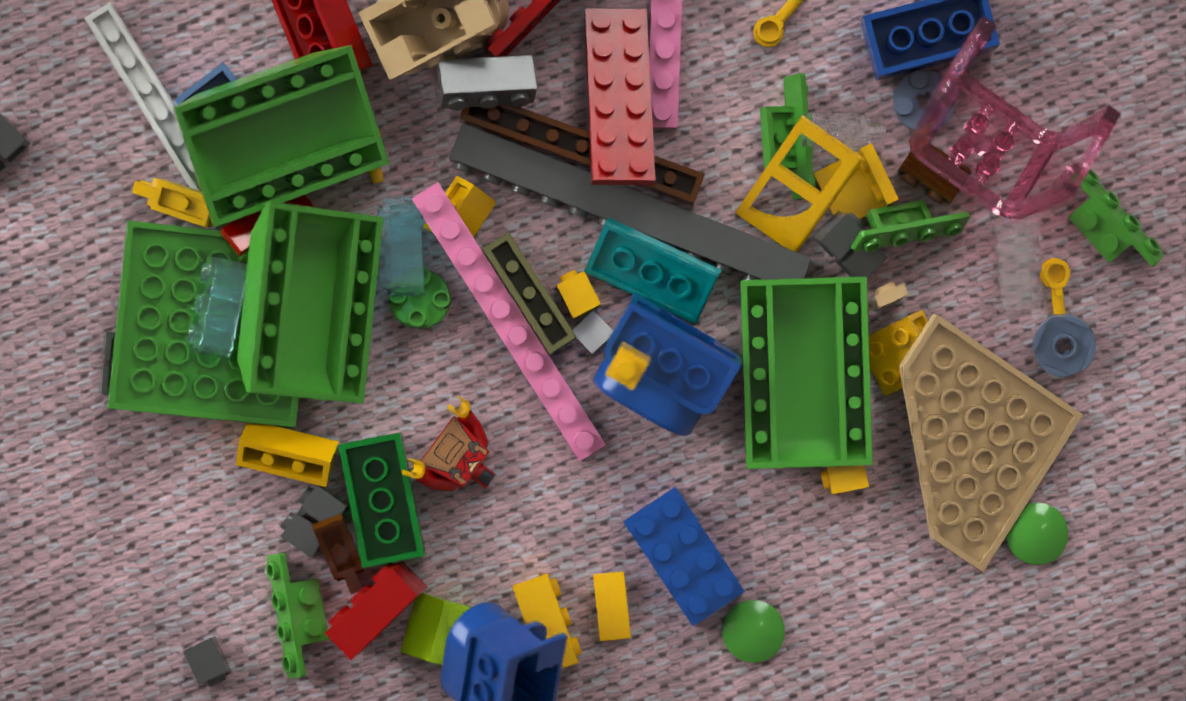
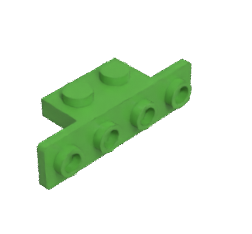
(778, 123)
(906, 223)
(1109, 225)
(298, 614)

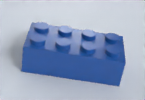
(922, 34)
(684, 556)

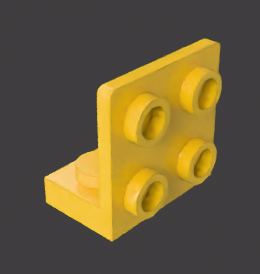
(866, 188)
(890, 347)

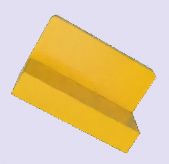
(470, 203)

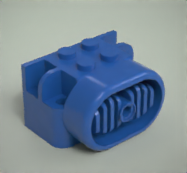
(684, 372)
(500, 659)

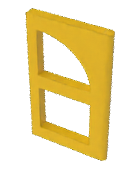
(795, 229)

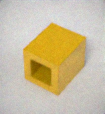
(578, 293)
(628, 365)
(844, 478)

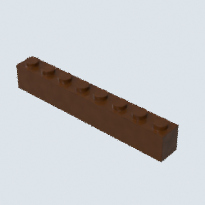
(574, 146)

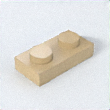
(887, 295)

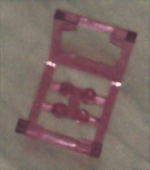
(1016, 204)

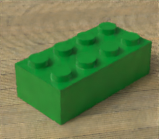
(382, 500)

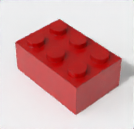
(374, 608)

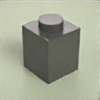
(207, 662)

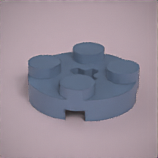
(905, 95)
(1047, 351)

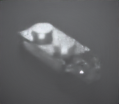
(848, 129)

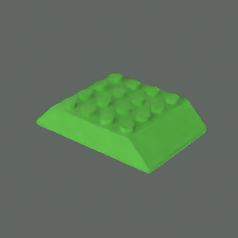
(280, 133)
(309, 302)
(806, 372)

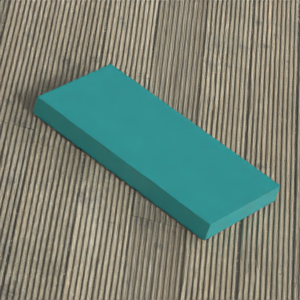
(652, 270)

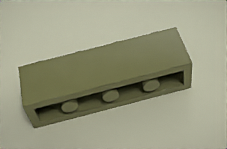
(529, 294)

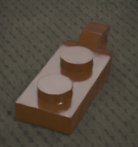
(339, 551)

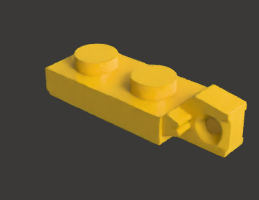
(174, 200)

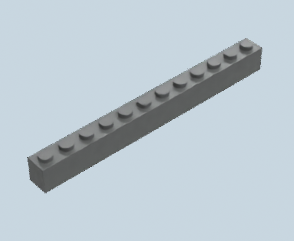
(663, 221)

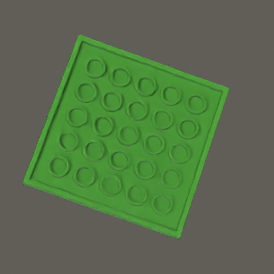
(151, 352)

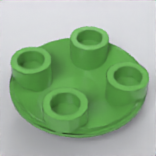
(423, 310)
(1038, 534)
(753, 631)

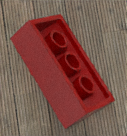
(321, 26)

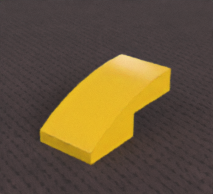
(611, 606)

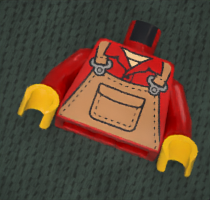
(455, 454)

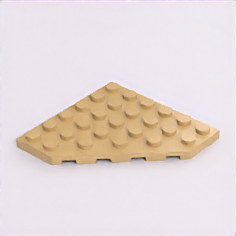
(977, 438)

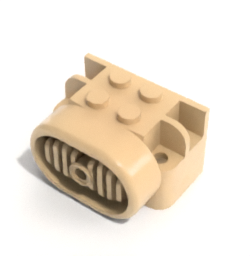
(422, 32)

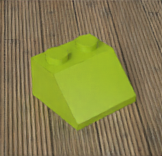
(429, 627)

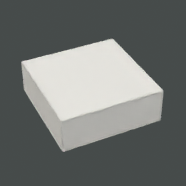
(592, 332)

